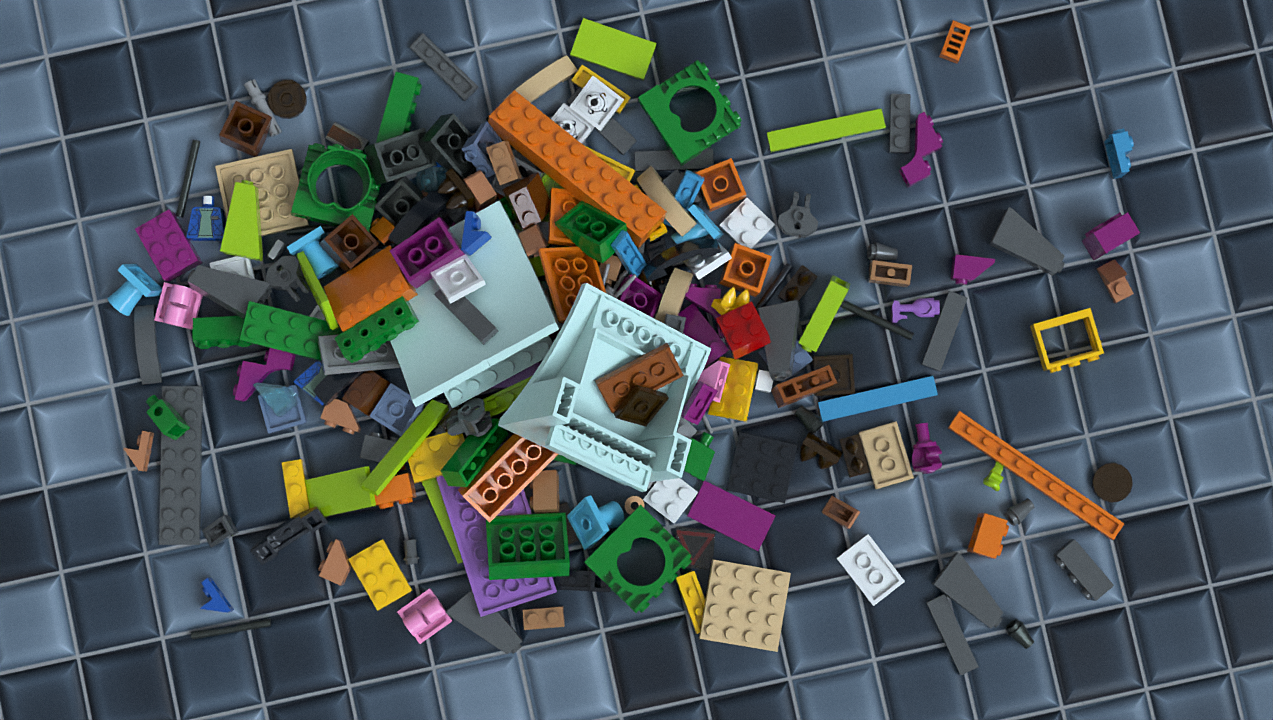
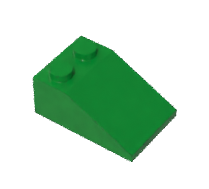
(591, 230)

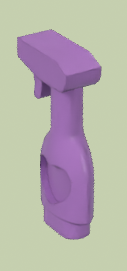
(921, 307)

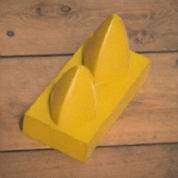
(730, 301)

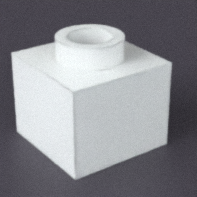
(763, 381)

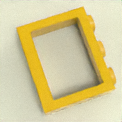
(1092, 332)

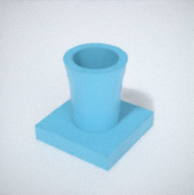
(701, 229)
(318, 258)
(136, 285)
(593, 522)

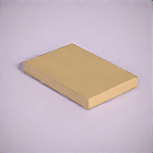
(885, 455)

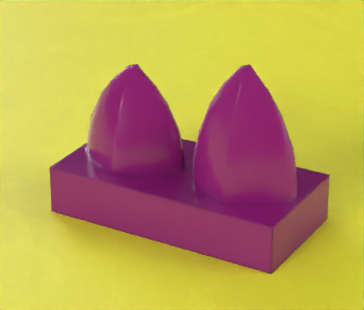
(698, 402)

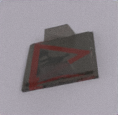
(699, 544)

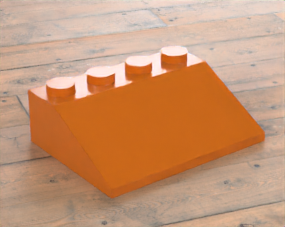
(565, 273)
(367, 289)

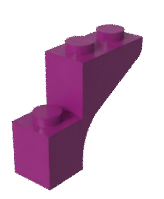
(925, 144)
(703, 299)
(252, 373)

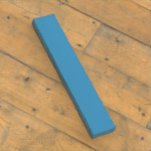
(877, 398)

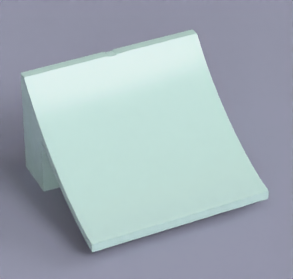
(445, 355)
(569, 414)

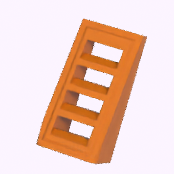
(949, 55)

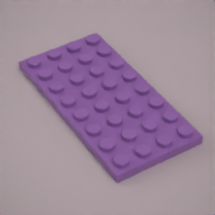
(471, 538)

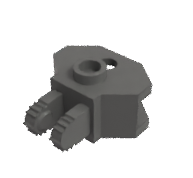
(798, 216)
(287, 277)
(470, 420)

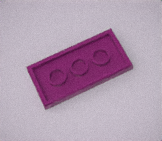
(731, 515)

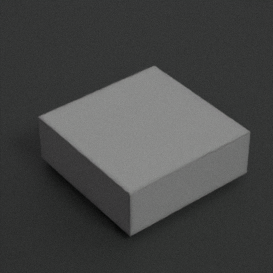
(277, 250)

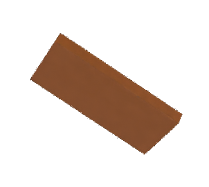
(650, 371)

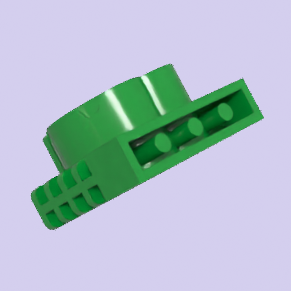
(681, 143)
(306, 201)
(637, 525)

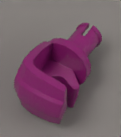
(925, 452)

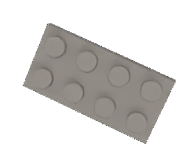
(335, 363)

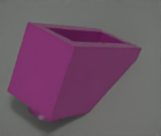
(968, 268)

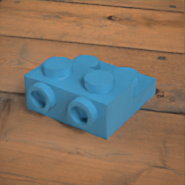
(1117, 148)

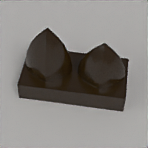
(462, 195)
(797, 285)
(813, 444)
(854, 455)

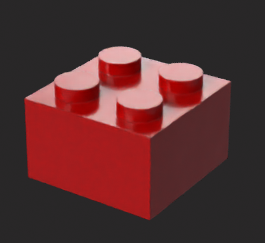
(743, 330)

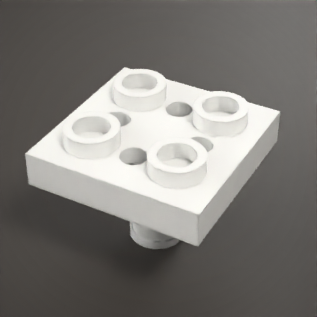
(582, 104)
(565, 118)

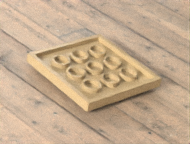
(277, 185)
(744, 605)

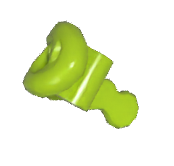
(994, 478)

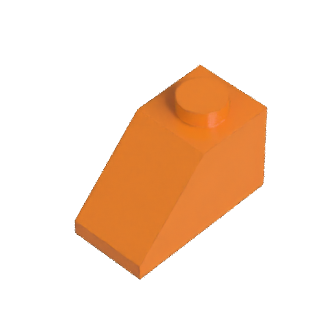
(382, 229)

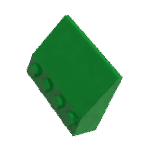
(527, 546)

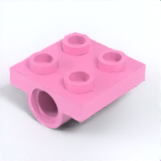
(178, 305)
(424, 616)

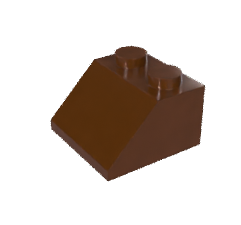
(245, 129)
(528, 200)
(348, 243)
(366, 391)

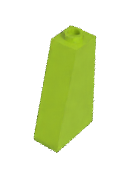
(243, 224)
(824, 314)

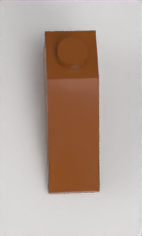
(803, 386)

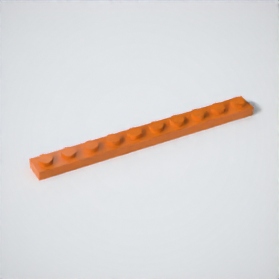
(1036, 475)

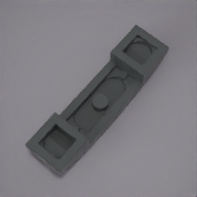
(146, 344)

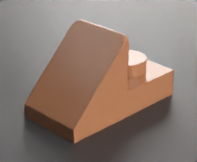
(1115, 281)
(141, 457)

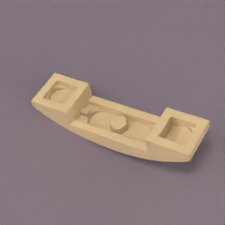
(547, 79)
(660, 194)
(674, 294)

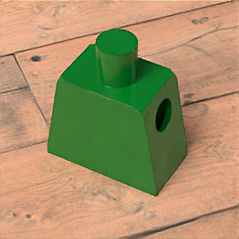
(166, 418)
(699, 457)

